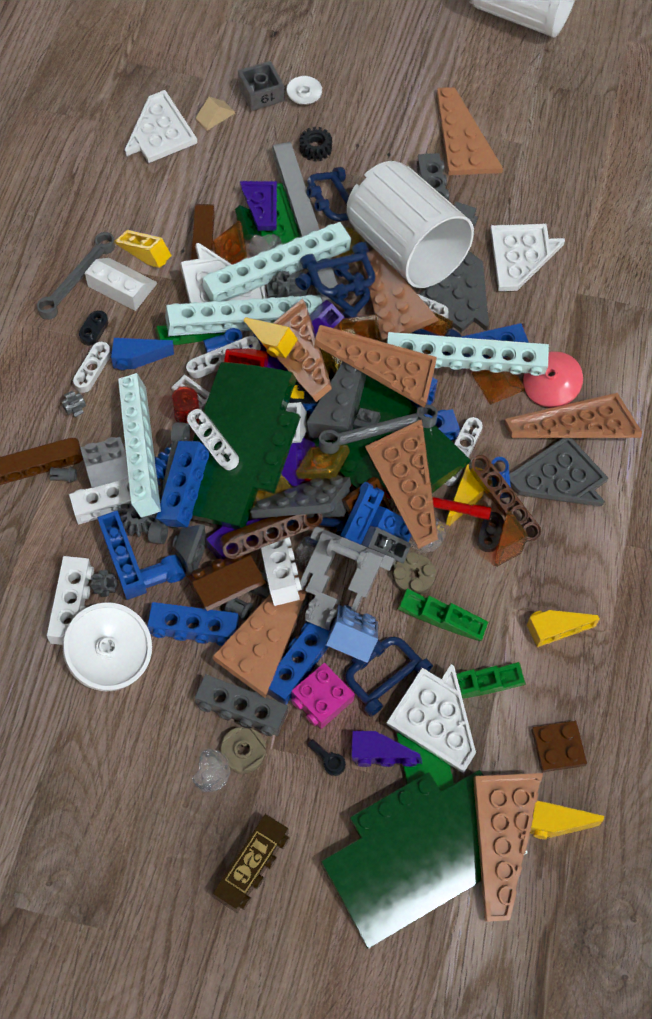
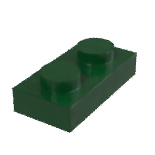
(247, 222)

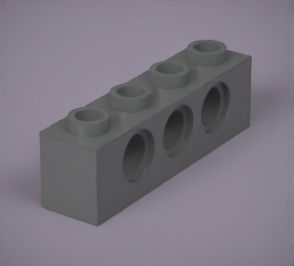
(431, 170)
(213, 687)

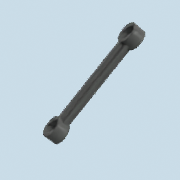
(75, 276)
(376, 429)
(159, 531)

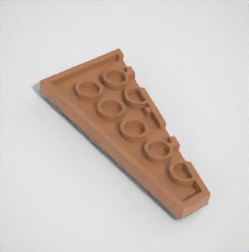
(463, 141)
(395, 301)
(305, 357)
(391, 365)
(589, 418)
(405, 473)
(260, 642)
(503, 827)

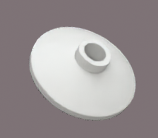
(304, 90)

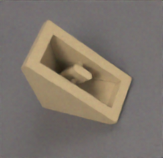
(213, 113)

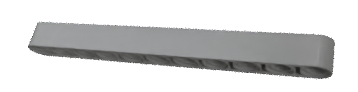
(299, 202)

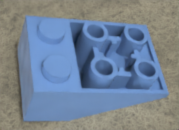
(353, 633)

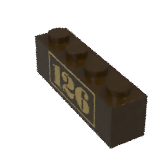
(251, 864)

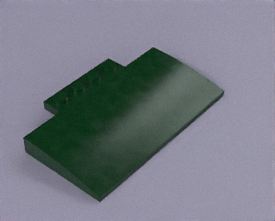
(252, 416)
(442, 454)
(409, 858)

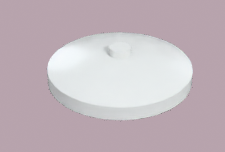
(107, 646)

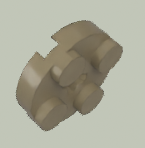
(418, 563)
(256, 753)

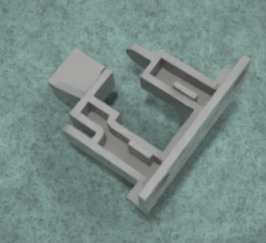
(321, 608)

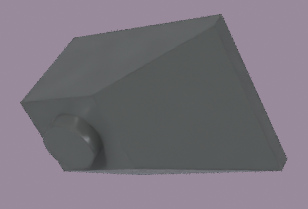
(190, 547)

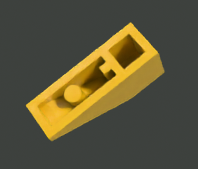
(145, 247)
(275, 338)
(468, 492)
(556, 625)
(556, 820)

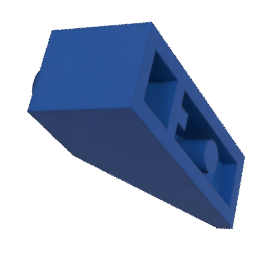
(134, 353)

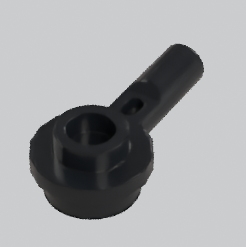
(333, 764)

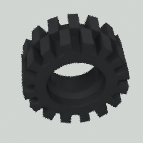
(316, 152)

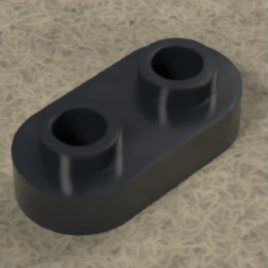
(95, 326)
(490, 533)

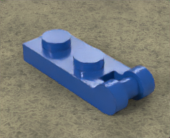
(362, 513)

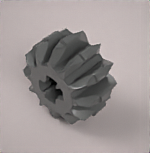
(131, 522)

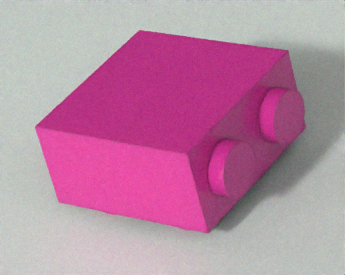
(322, 696)

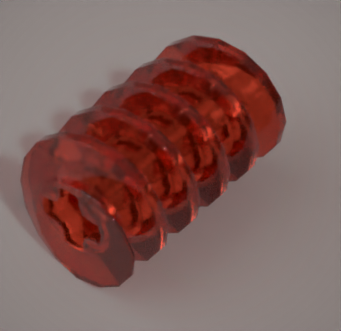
(184, 401)

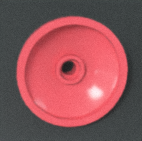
(556, 389)

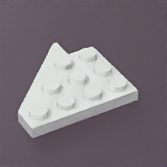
(160, 129)
(520, 252)
(207, 262)
(436, 718)

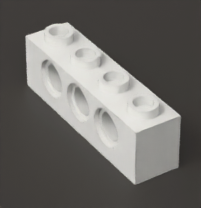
(88, 512)
(71, 569)
(281, 571)

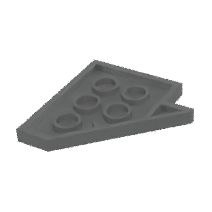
(463, 294)
(561, 474)
(312, 497)

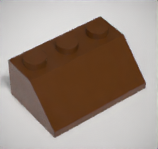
(225, 580)

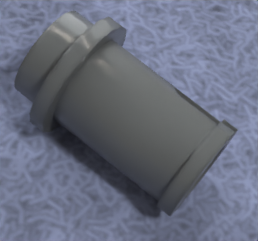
(63, 474)

